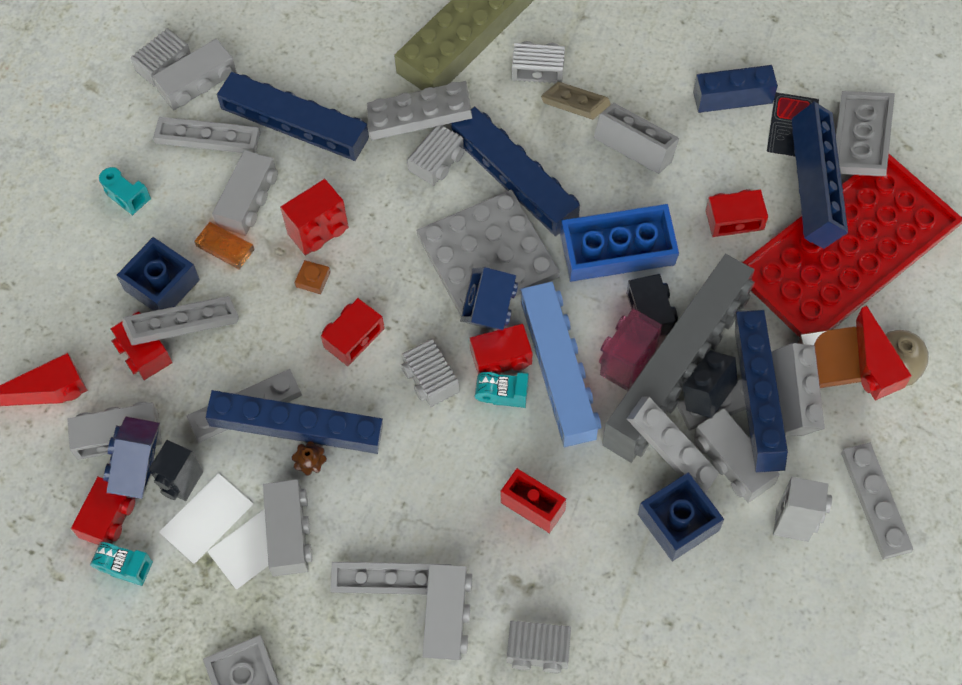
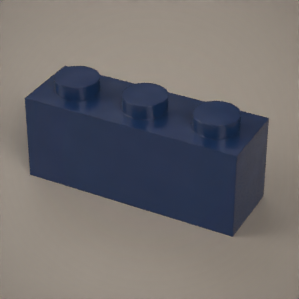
(735, 88)

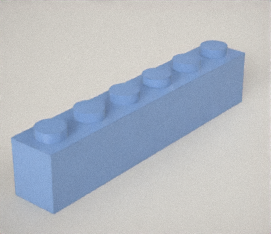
(559, 365)

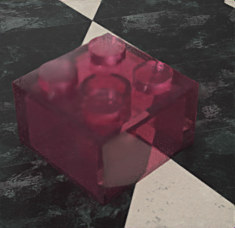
(629, 349)

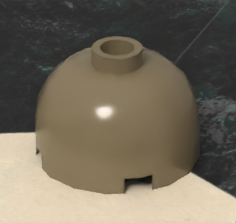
(911, 351)

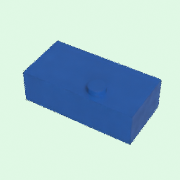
(619, 242)

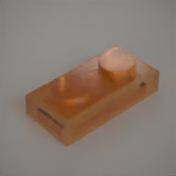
(224, 245)

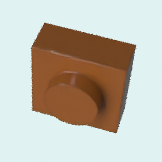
(312, 277)

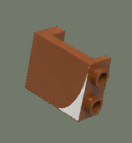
(835, 355)

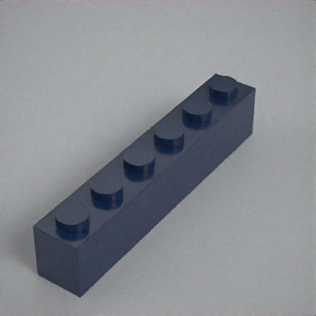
(293, 115)
(516, 171)
(819, 176)
(760, 392)
(294, 422)

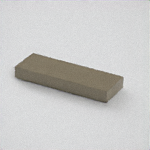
(575, 100)

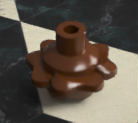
(309, 458)

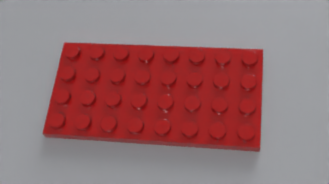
(889, 229)

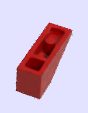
(879, 363)
(47, 384)

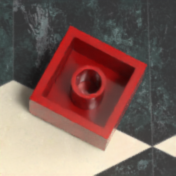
(315, 217)

